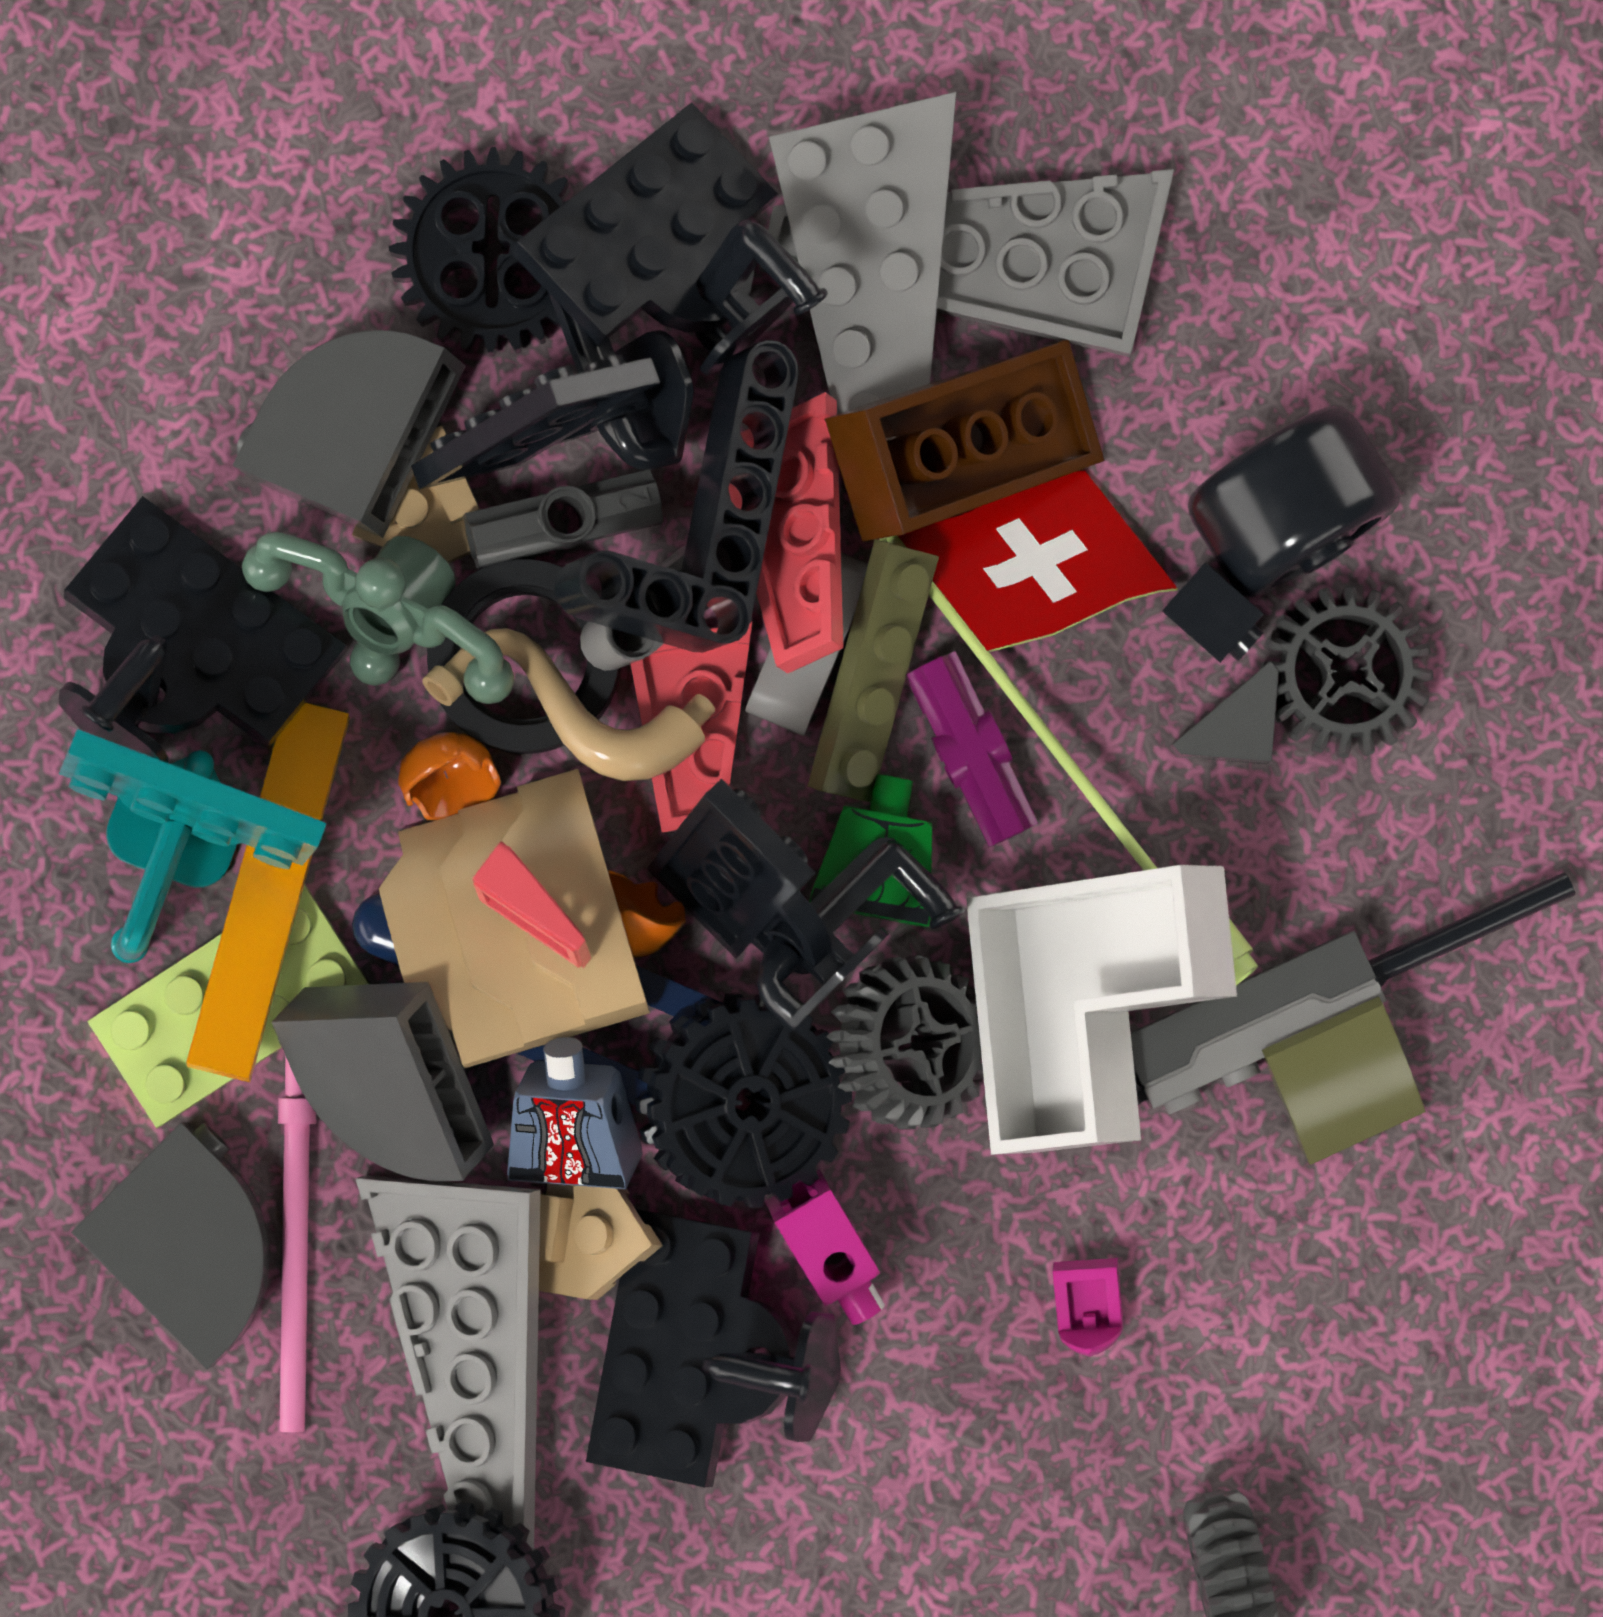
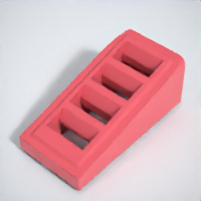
(519, 897)

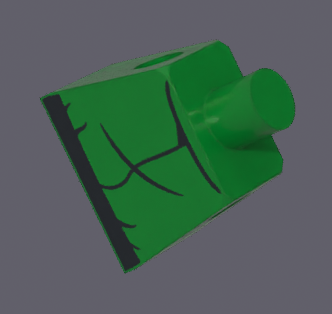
(860, 828)

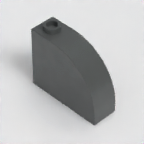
(351, 424)
(386, 1077)
(186, 1241)

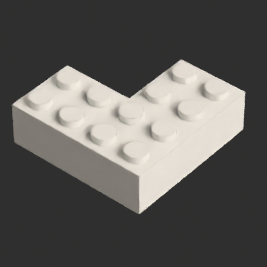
(1057, 989)

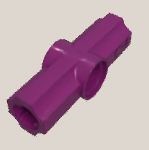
(972, 749)

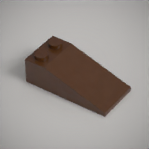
(964, 441)

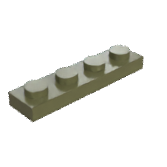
(873, 670)

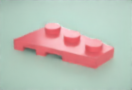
(673, 679)

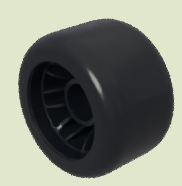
(1293, 501)

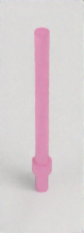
(296, 1116)

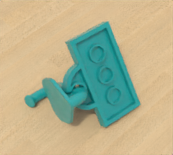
(178, 825)

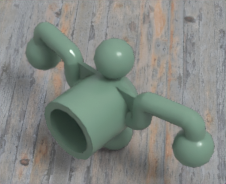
(387, 606)

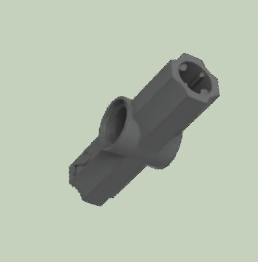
(602, 508)

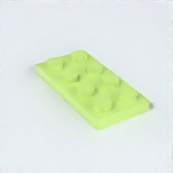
(155, 1024)

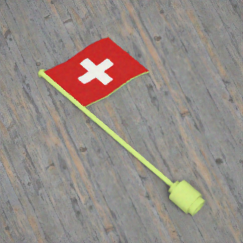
(1033, 571)

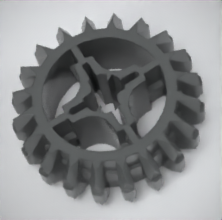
(1371, 689)
(885, 1014)
(1228, 1556)

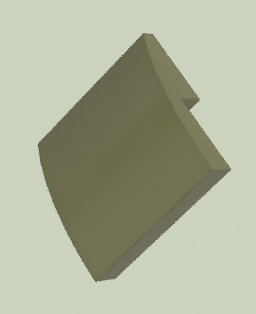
(1344, 1080)

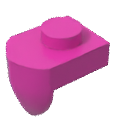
(1088, 1304)

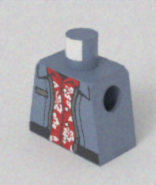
(572, 1122)

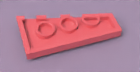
(802, 553)

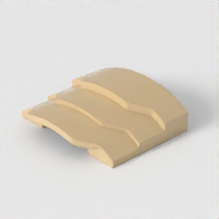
(487, 974)

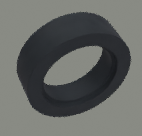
(470, 600)

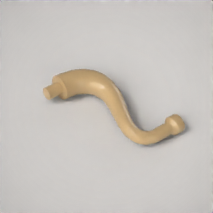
(606, 750)

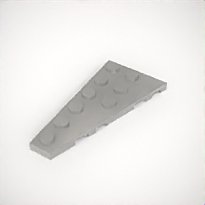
(870, 231)
(1048, 256)
(468, 1328)

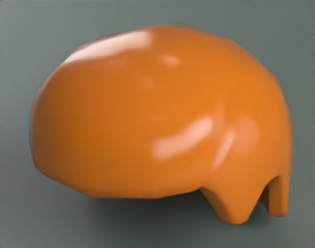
(469, 772)
(645, 919)

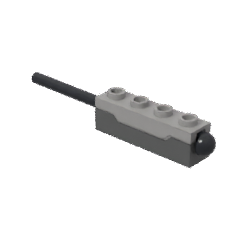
(1229, 1033)

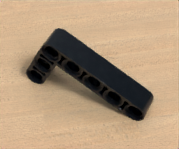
(712, 523)

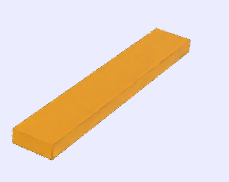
(265, 903)

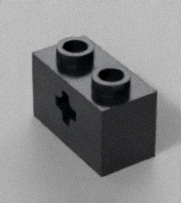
(1215, 615)

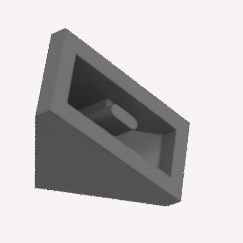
(1239, 726)

